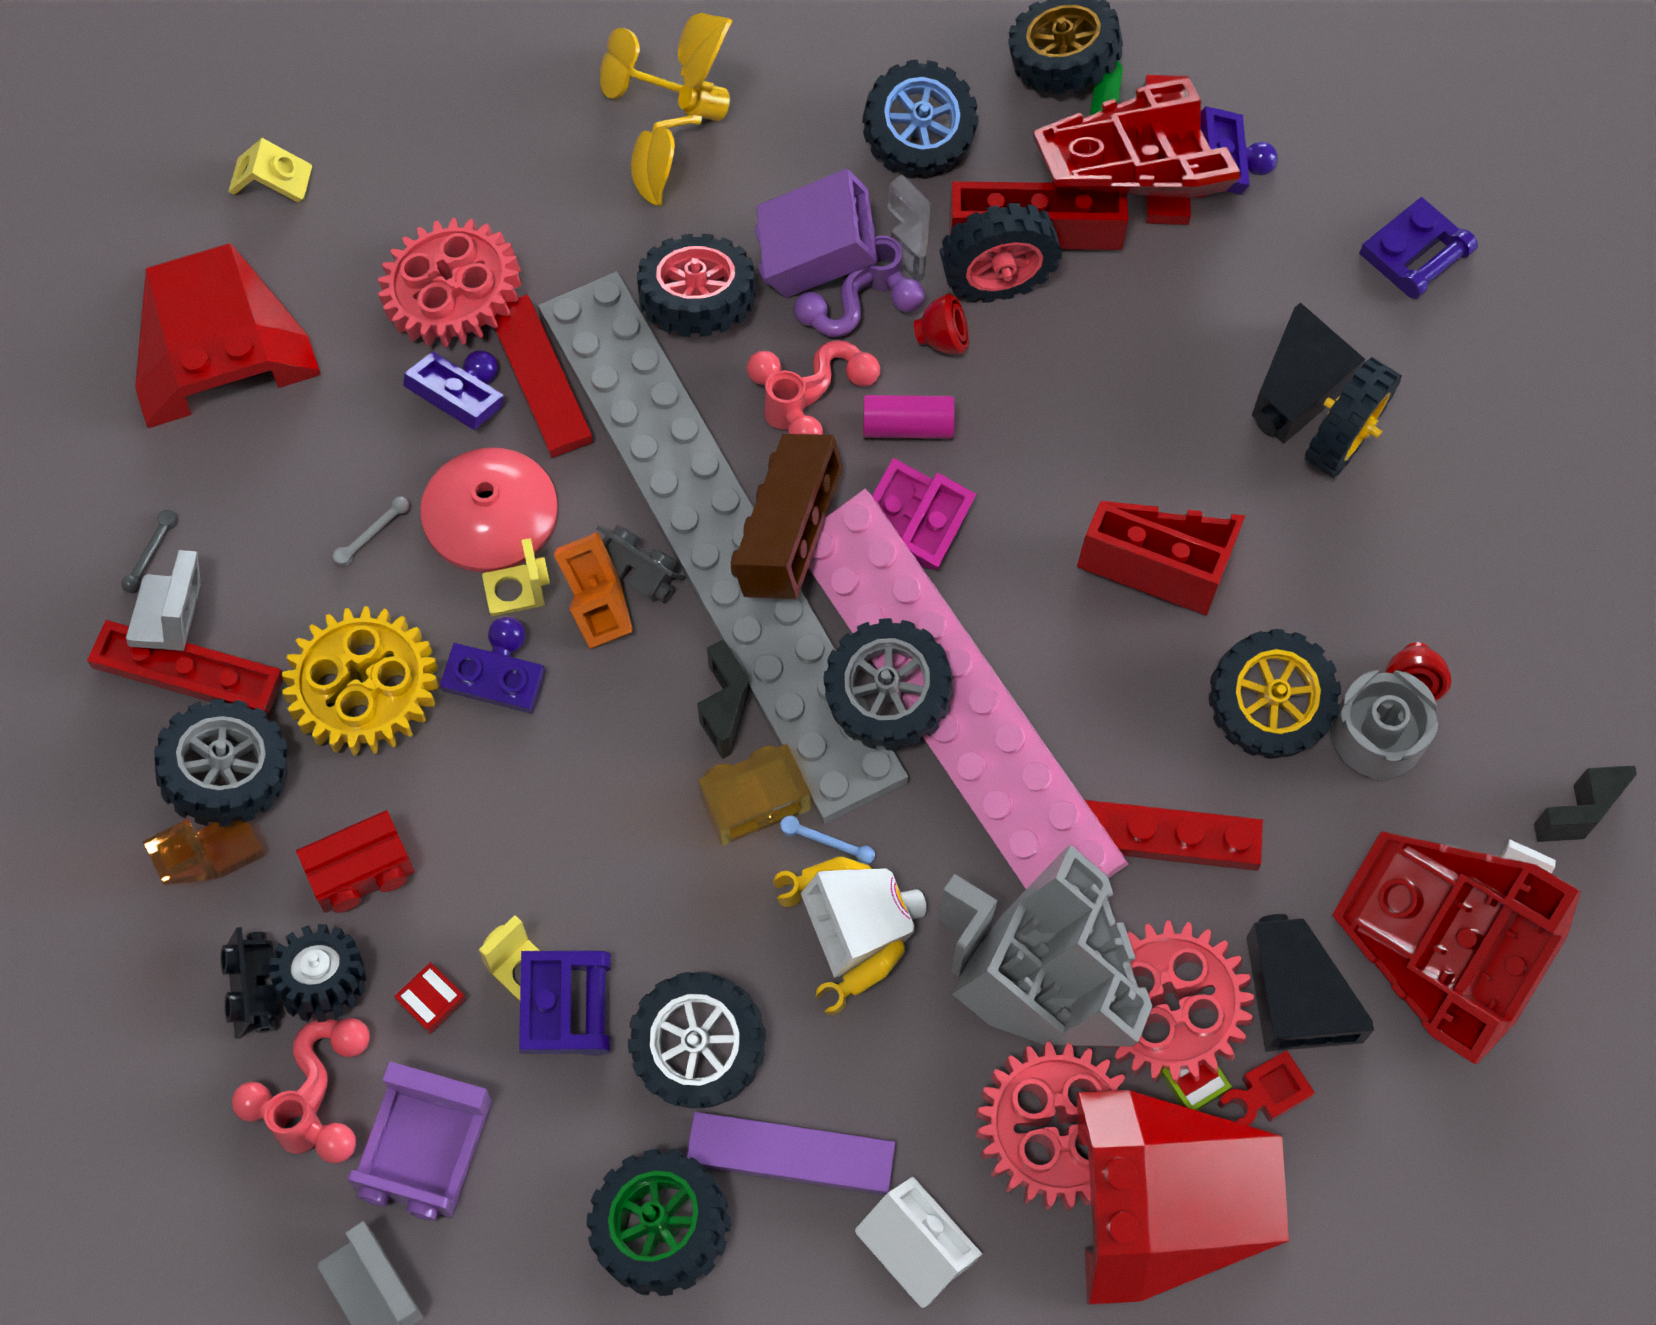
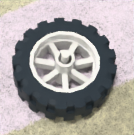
(652, 1017)

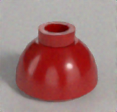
(943, 326)
(1425, 665)

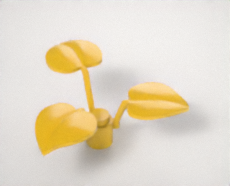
(698, 98)

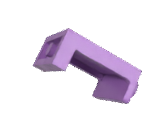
(421, 1142)

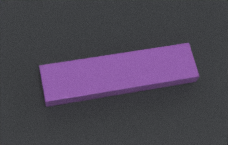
(791, 1153)

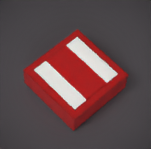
(430, 998)

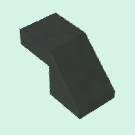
(723, 710)
(1594, 795)

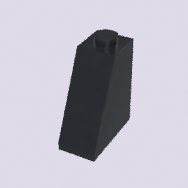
(1304, 372)
(1300, 989)

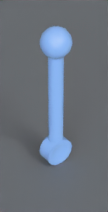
(791, 827)

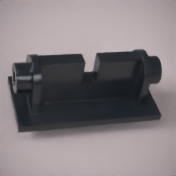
(247, 1001)

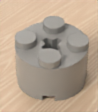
(1361, 731)

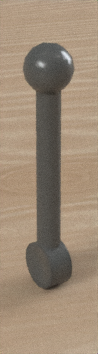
(167, 520)

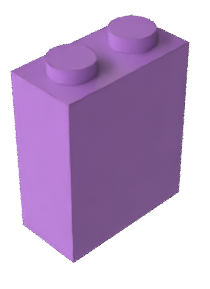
(815, 233)

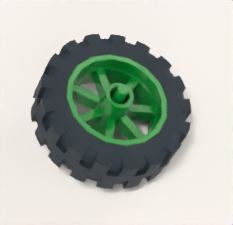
(684, 1260)

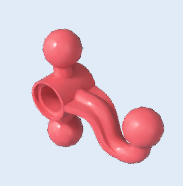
(790, 393)
(254, 1101)

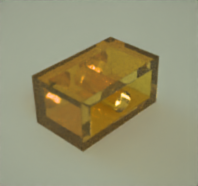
(753, 793)

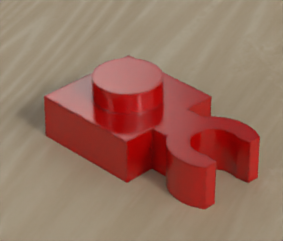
(1271, 1087)

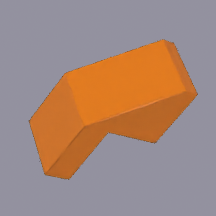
(597, 590)

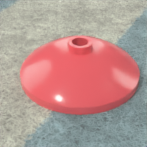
(488, 531)

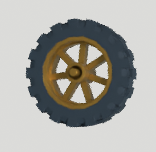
(1064, 60)

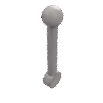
(344, 556)

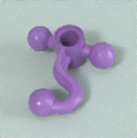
(906, 293)

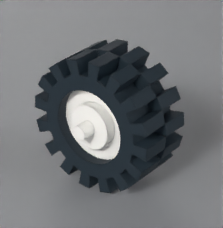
(317, 973)

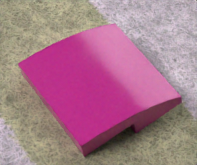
(923, 510)

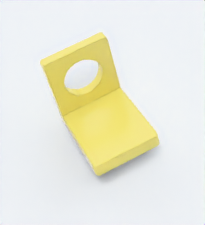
(272, 168)
(530, 576)
(503, 952)

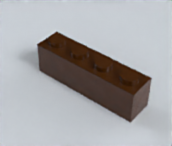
(787, 516)

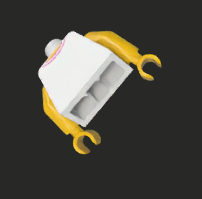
(856, 918)

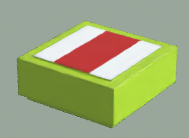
(1197, 1093)

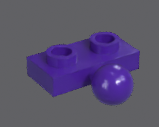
(1227, 130)
(457, 390)
(494, 674)

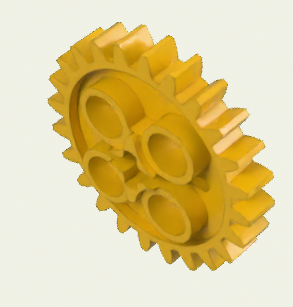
(333, 653)

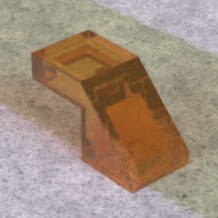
(211, 853)

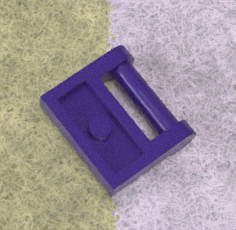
(1408, 239)
(547, 1002)

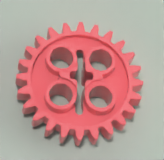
(449, 282)
(1186, 1044)
(1049, 1080)

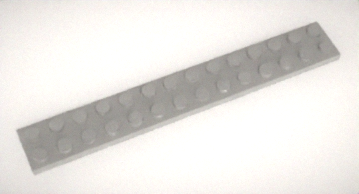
(703, 521)

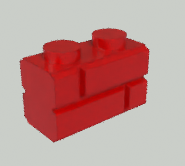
(355, 863)

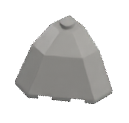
(1059, 964)

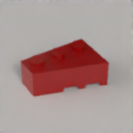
(1161, 552)

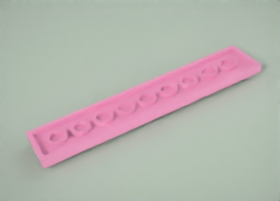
(985, 737)

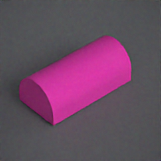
(908, 417)

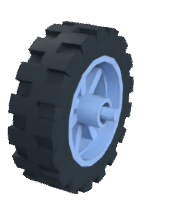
(929, 82)

